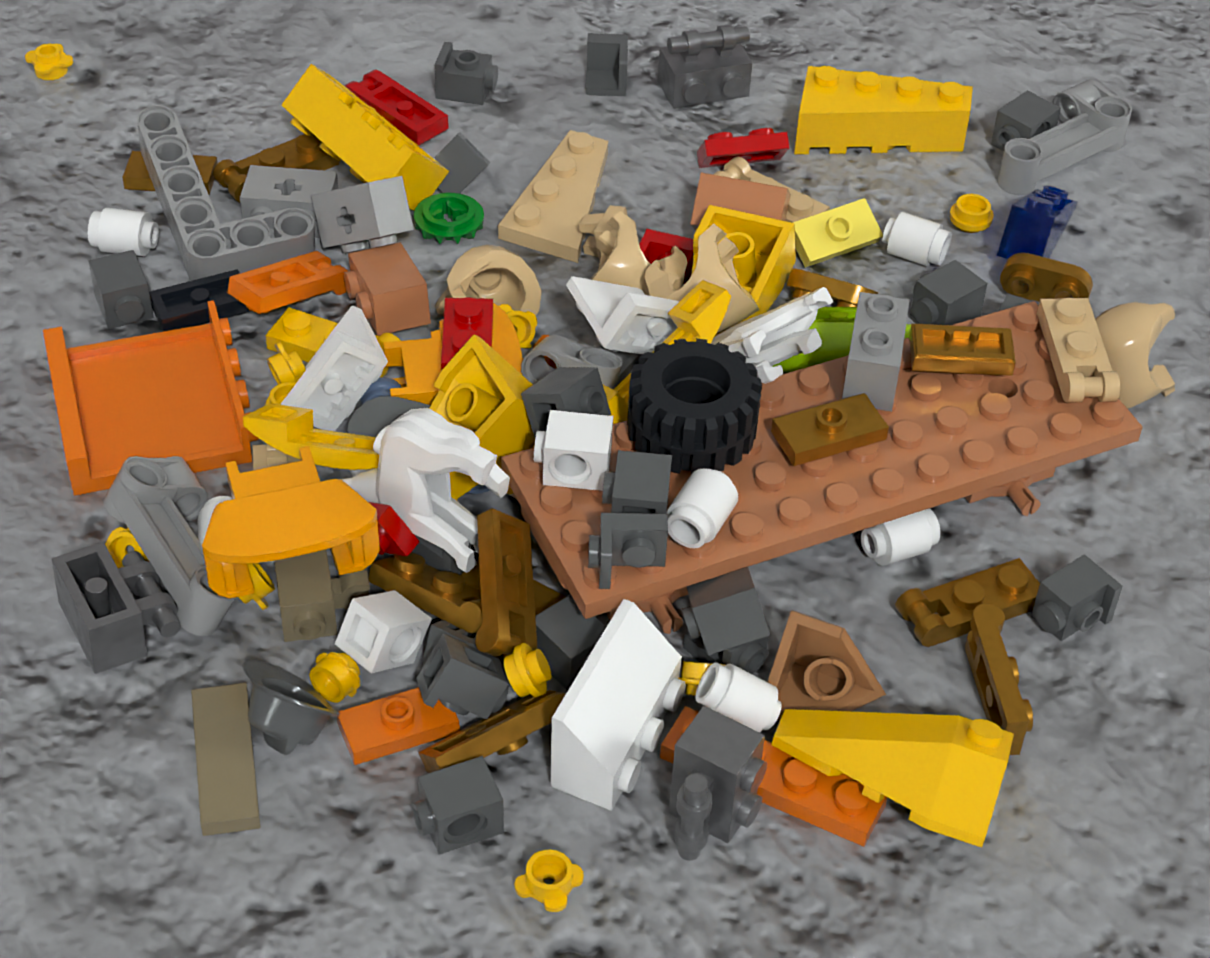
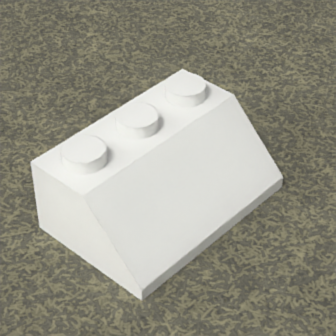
(615, 709)

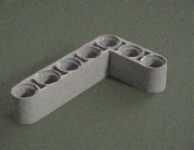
(202, 241)

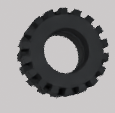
(694, 404)

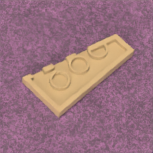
(558, 198)

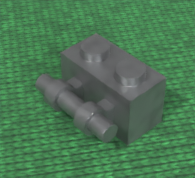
(705, 66)
(103, 610)
(714, 781)

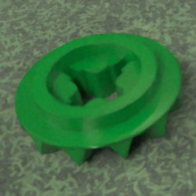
(463, 210)

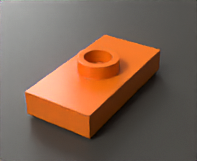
(394, 725)

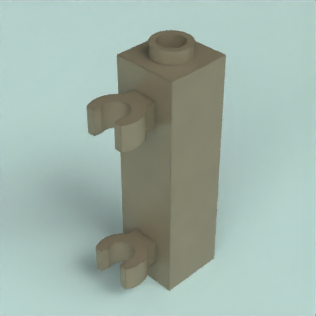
(311, 596)

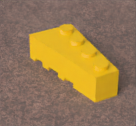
(880, 112)
(360, 135)

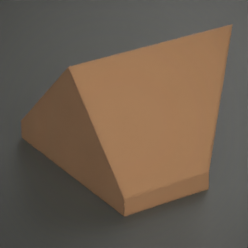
(821, 668)

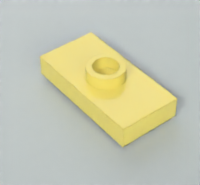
(836, 232)

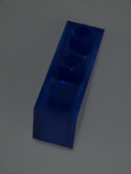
(1036, 223)

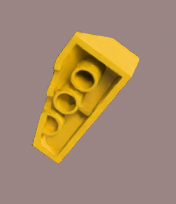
(764, 251)
(485, 397)
(929, 763)

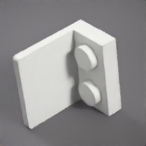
(623, 315)
(339, 372)

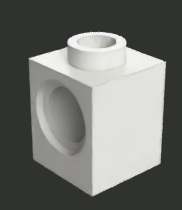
(575, 449)
(382, 631)

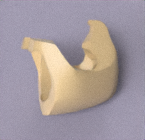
(624, 261)
(712, 265)
(494, 275)
(1128, 337)

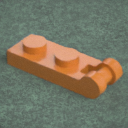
(287, 282)

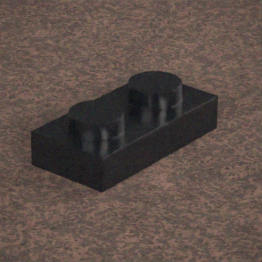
(186, 303)

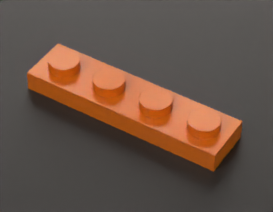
(802, 791)

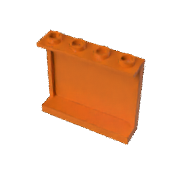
(149, 400)

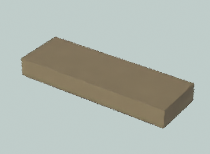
(225, 760)

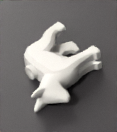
(777, 334)
(415, 479)

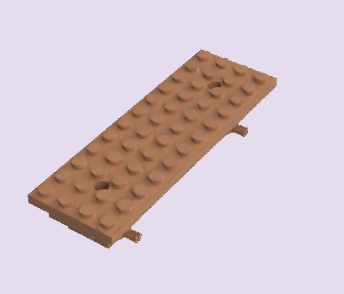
(943, 443)

